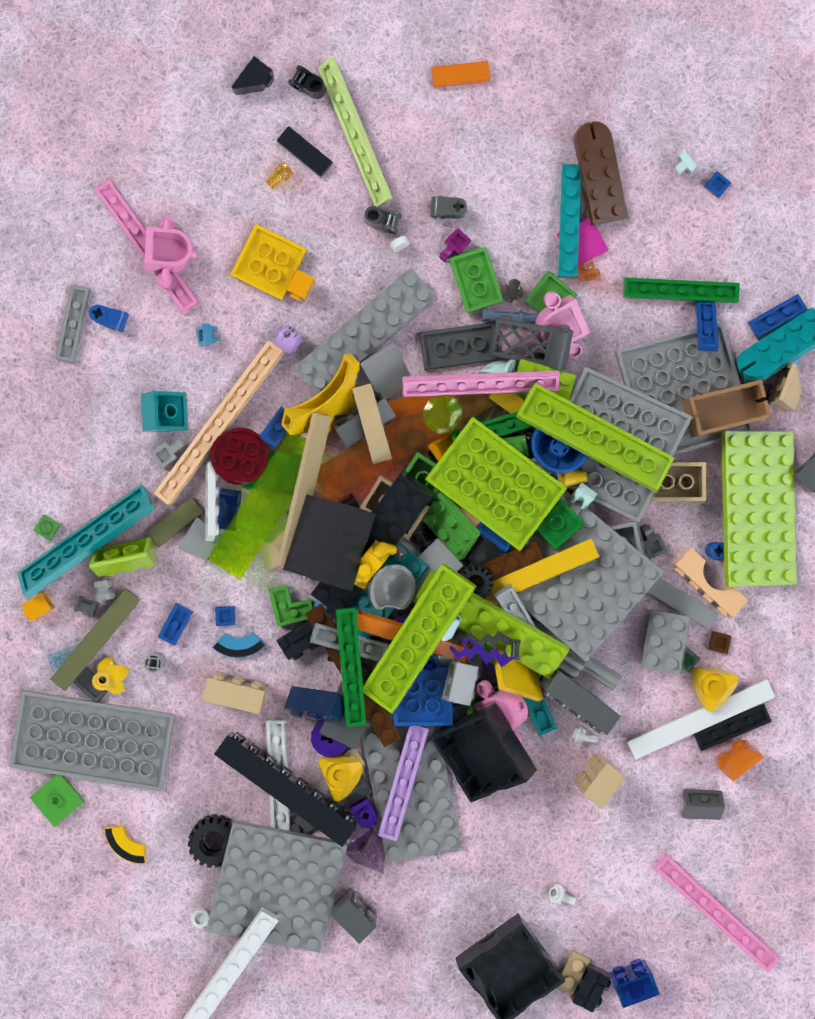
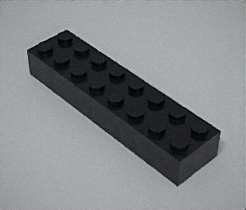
(393, 518)
(286, 788)

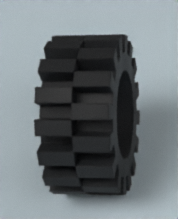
(484, 573)

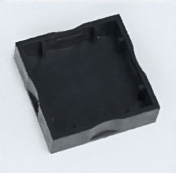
(329, 542)
(483, 753)
(510, 969)

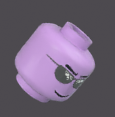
(288, 339)

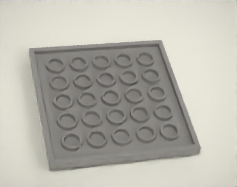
(675, 370)
(638, 415)
(282, 873)

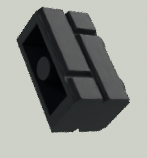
(297, 641)
(591, 988)

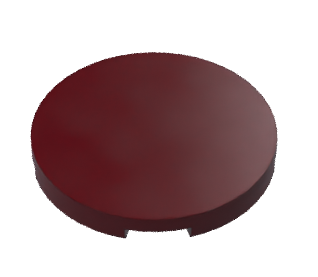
(239, 456)

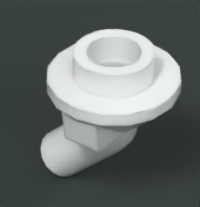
(580, 735)
(558, 894)

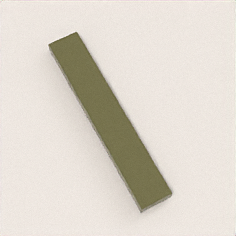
(95, 639)

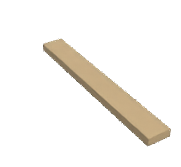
(306, 477)

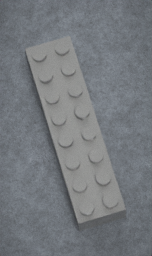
(367, 329)

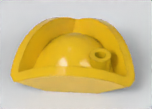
(713, 686)
(340, 775)

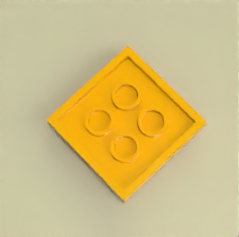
(268, 262)

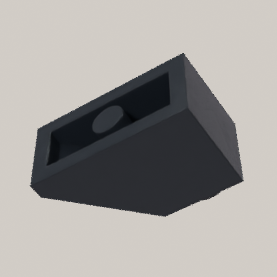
(253, 78)

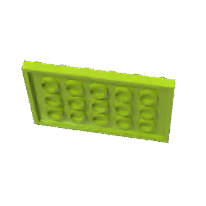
(496, 484)

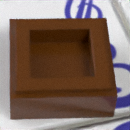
(719, 642)

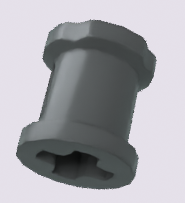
(86, 606)

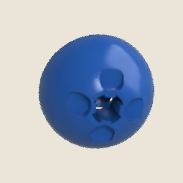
(564, 461)

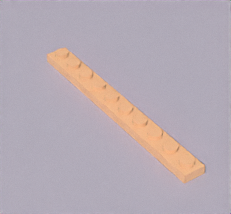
(219, 422)

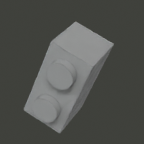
(460, 683)

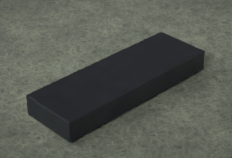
(304, 151)

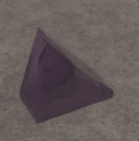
(367, 850)

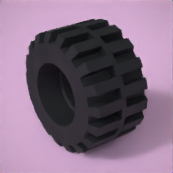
(197, 845)

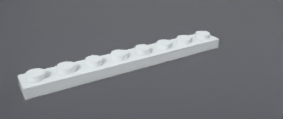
(233, 965)

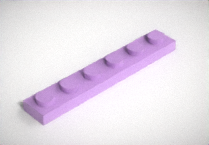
(403, 782)

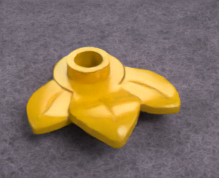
(112, 674)

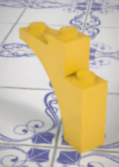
(333, 400)

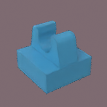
(204, 335)

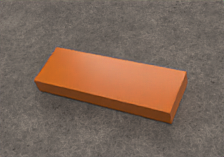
(460, 74)

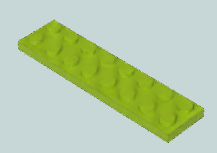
(595, 437)
(482, 617)
(418, 637)

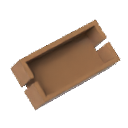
(726, 408)

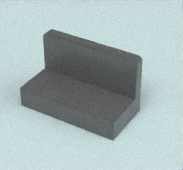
(703, 804)

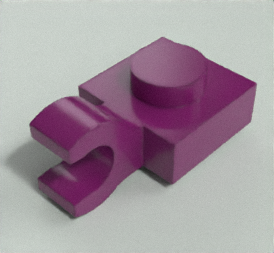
(455, 243)

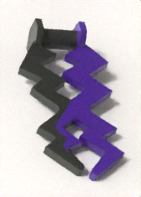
(478, 648)

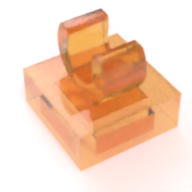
(588, 275)

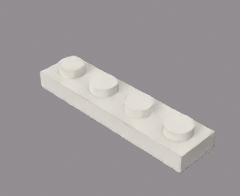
(211, 509)

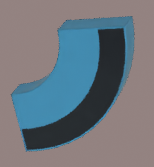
(239, 647)

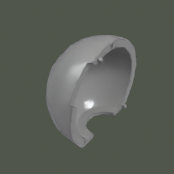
(391, 587)

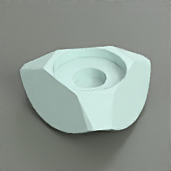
(500, 366)

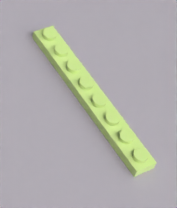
(354, 132)

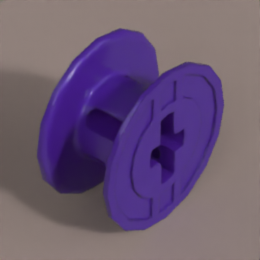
(324, 745)

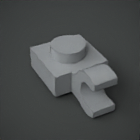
(166, 454)

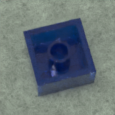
(633, 983)

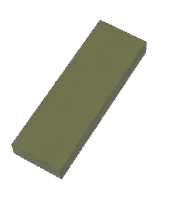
(175, 522)

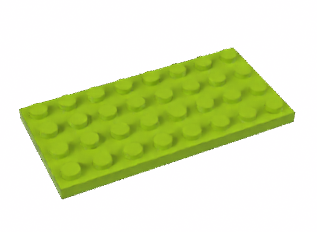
(758, 508)

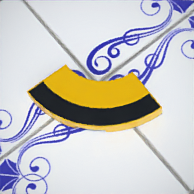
(124, 845)

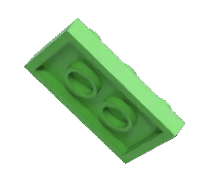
(476, 280)
(451, 526)

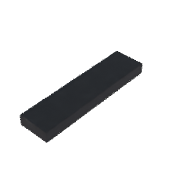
(732, 727)

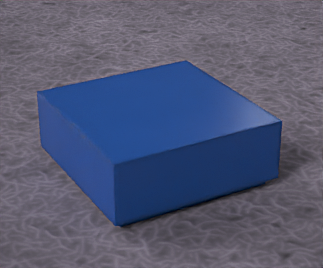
(717, 184)
(225, 615)

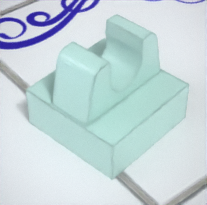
(686, 164)
(583, 495)

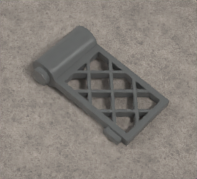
(557, 343)

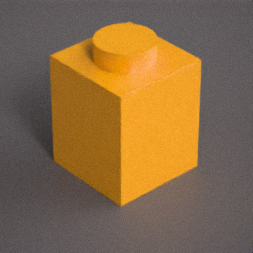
(300, 286)
(37, 607)

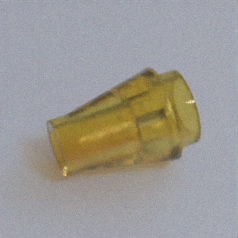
(279, 175)

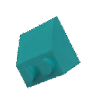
(164, 411)

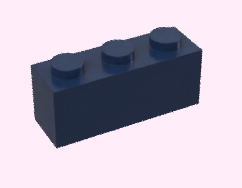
(315, 704)

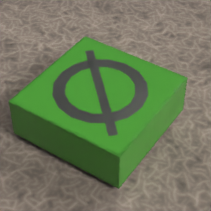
(47, 527)

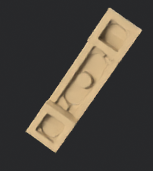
(372, 423)

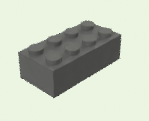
(579, 702)

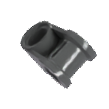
(446, 207)
(383, 220)

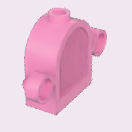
(167, 251)
(565, 312)
(511, 705)

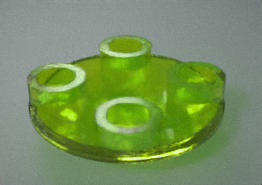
(442, 414)

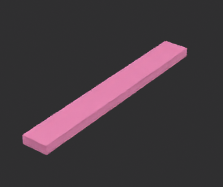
(136, 233)
(479, 383)
(716, 913)

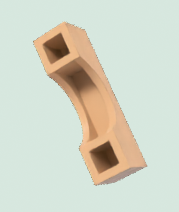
(691, 566)

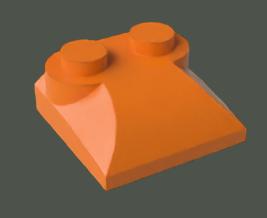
(738, 759)

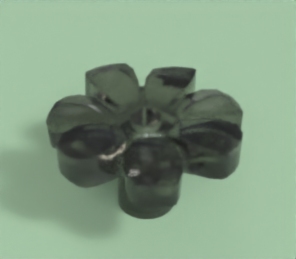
(513, 290)

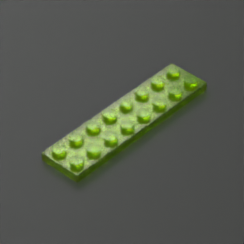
(260, 509)

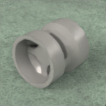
(104, 591)
(158, 661)

